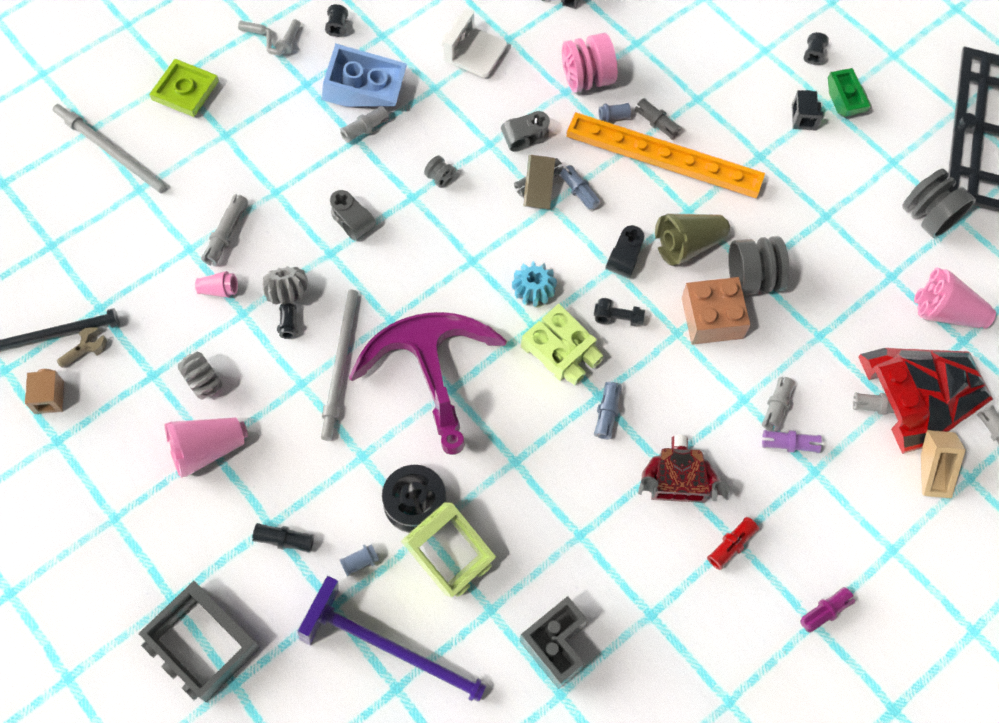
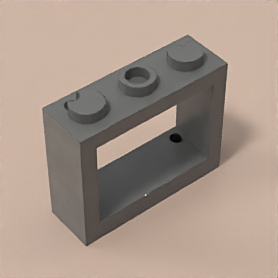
(173, 667)

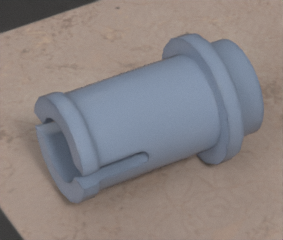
(614, 112)
(359, 560)

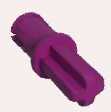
(827, 609)

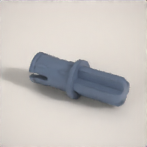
(580, 188)

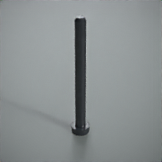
(60, 330)

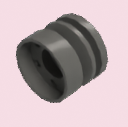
(942, 207)
(759, 264)

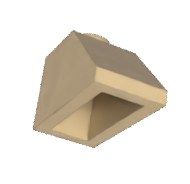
(940, 463)

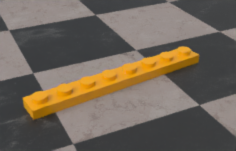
(665, 155)

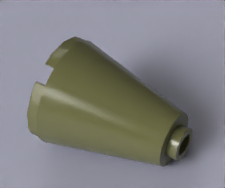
(689, 235)

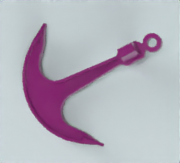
(422, 336)

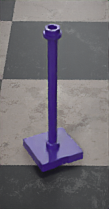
(322, 613)

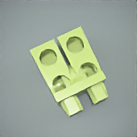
(562, 345)

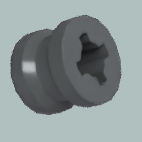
(439, 171)

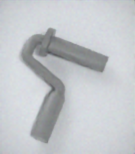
(282, 46)

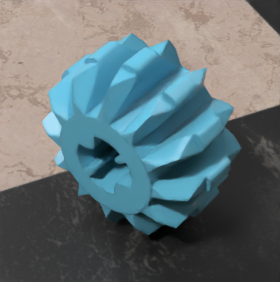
(534, 284)

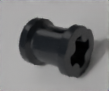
(336, 21)
(816, 46)

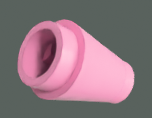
(219, 284)

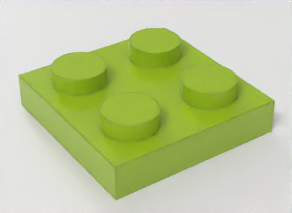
(184, 87)

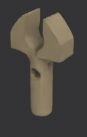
(84, 346)

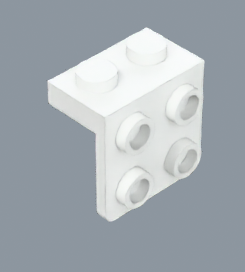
(471, 47)

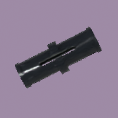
(283, 537)

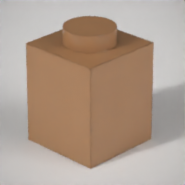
(44, 391)

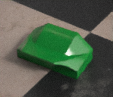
(847, 93)

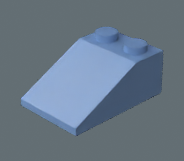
(362, 78)

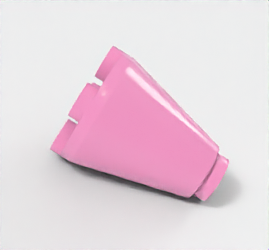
(952, 302)

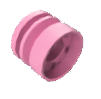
(589, 62)

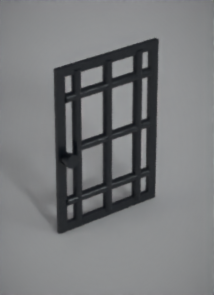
(968, 120)

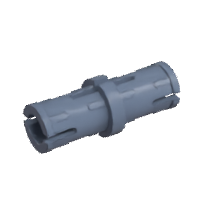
(607, 410)

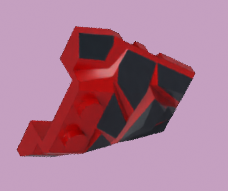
(926, 390)

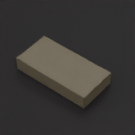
(539, 182)

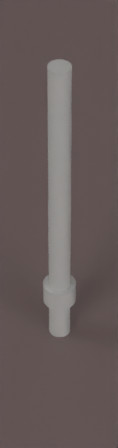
(75, 122)
(331, 410)

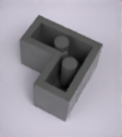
(548, 640)

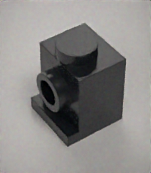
(806, 110)

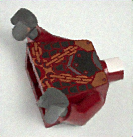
(682, 475)

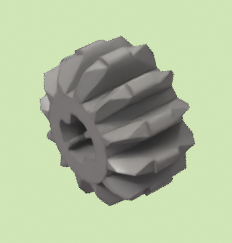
(285, 285)
(199, 375)

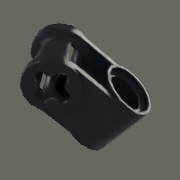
(625, 253)

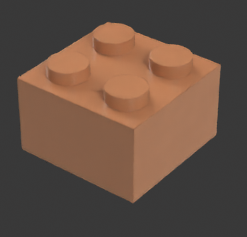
(715, 310)

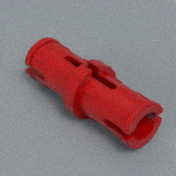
(733, 542)

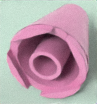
(202, 441)

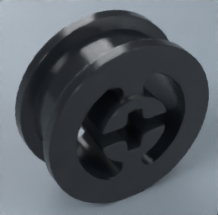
(395, 506)

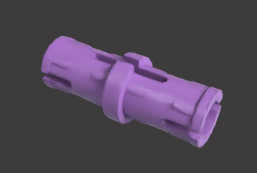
(791, 441)

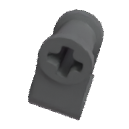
(524, 132)
(350, 214)

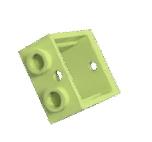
(433, 523)

